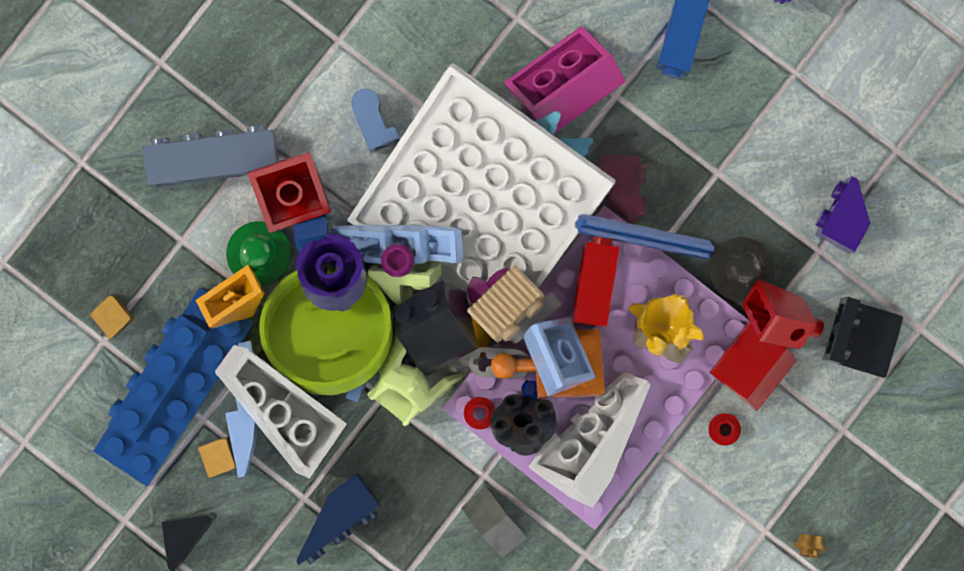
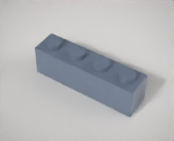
(209, 158)

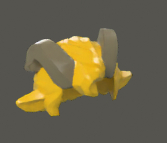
(666, 327)

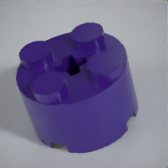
(339, 288)

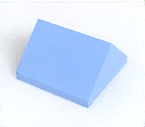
(558, 355)

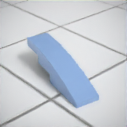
(425, 242)
(242, 430)

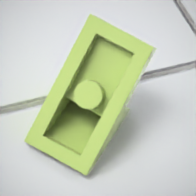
(400, 288)

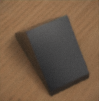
(183, 535)

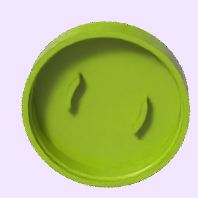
(324, 348)

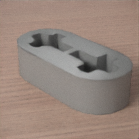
(550, 303)
(491, 353)

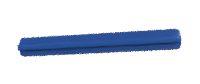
(644, 236)

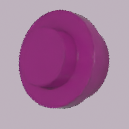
(397, 260)

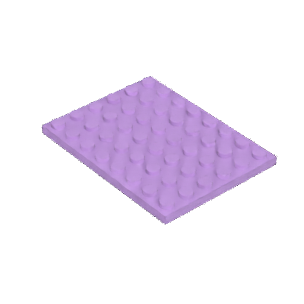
(674, 387)

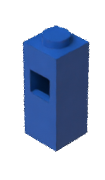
(681, 37)

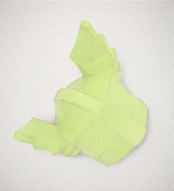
(405, 388)

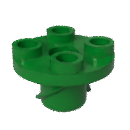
(263, 251)

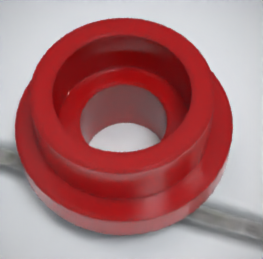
(470, 407)
(717, 421)

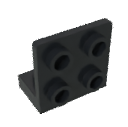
(863, 337)

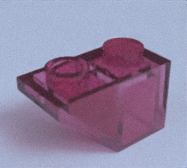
(625, 192)

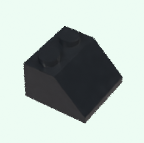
(435, 326)

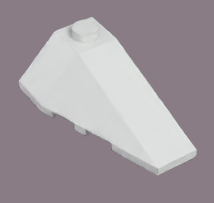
(589, 450)

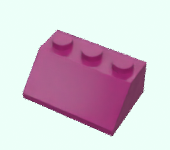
(566, 79)

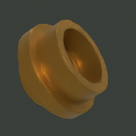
(810, 545)

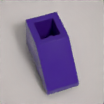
(847, 217)

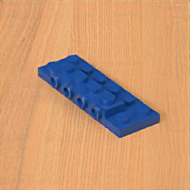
(167, 392)

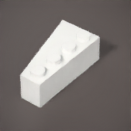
(285, 413)

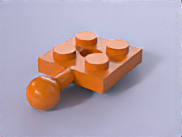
(505, 366)

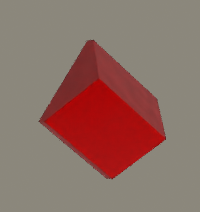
(289, 192)
(752, 367)

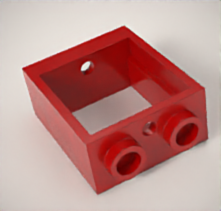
(595, 283)

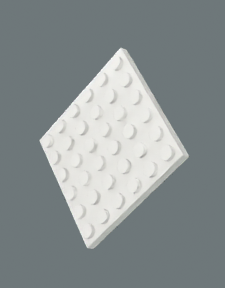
(492, 174)

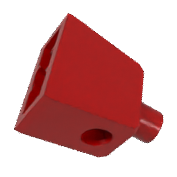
(780, 316)

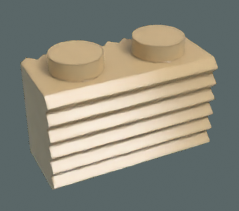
(507, 305)

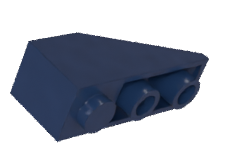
(342, 509)

